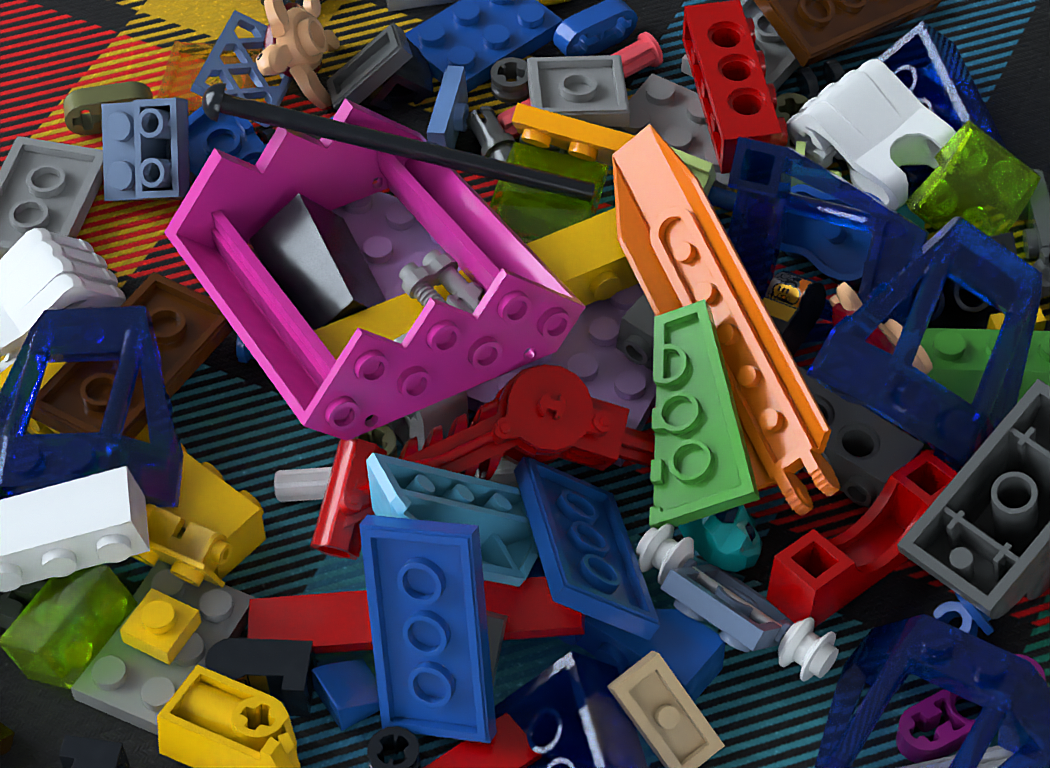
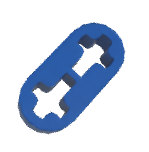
(595, 28)

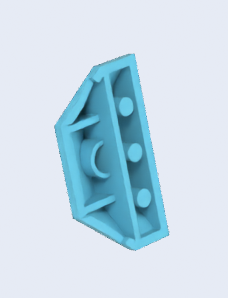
(439, 495)

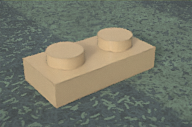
(665, 714)

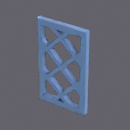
(229, 41)

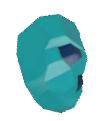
(726, 539)

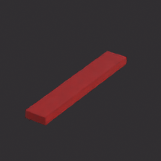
(343, 622)

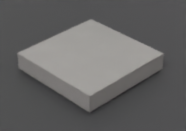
(580, 88)

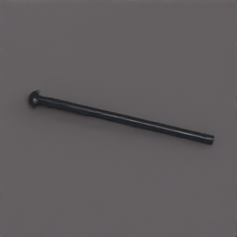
(217, 102)

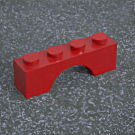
(824, 575)

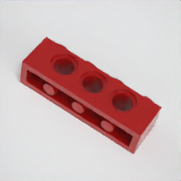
(730, 78)

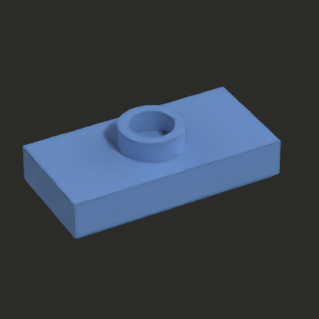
(450, 108)

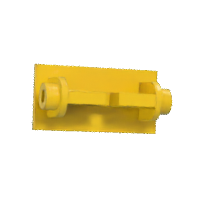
(193, 555)

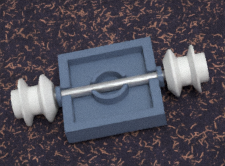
(739, 611)

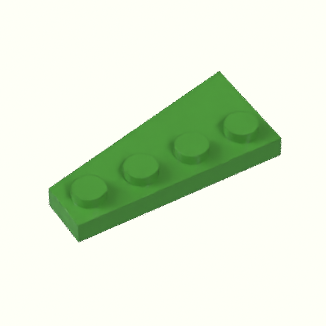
(699, 439)

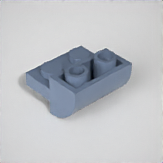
(146, 150)

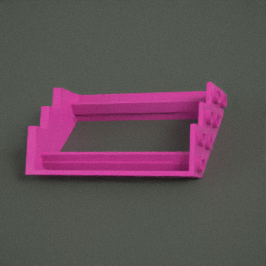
(373, 375)

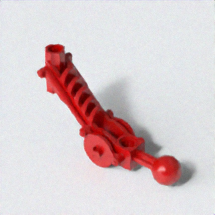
(536, 415)

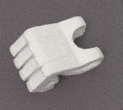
(873, 128)
(49, 274)

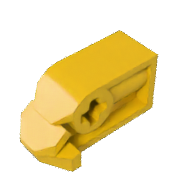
(225, 725)

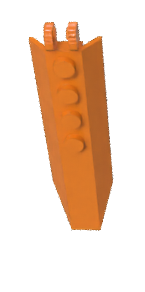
(688, 257)

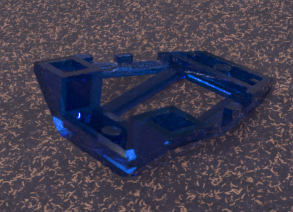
(765, 198)
(904, 393)
(53, 459)
(1004, 684)

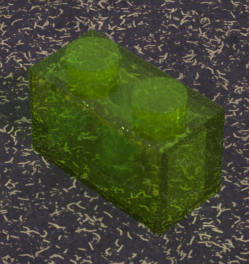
(68, 625)

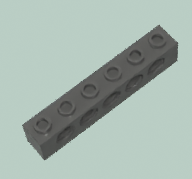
(854, 428)

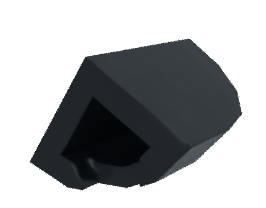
(407, 83)

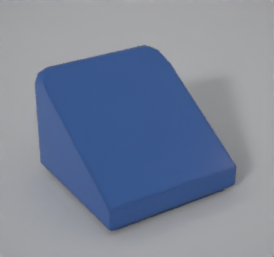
(347, 691)

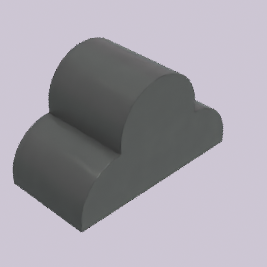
(993, 519)

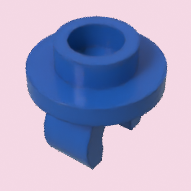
(971, 616)

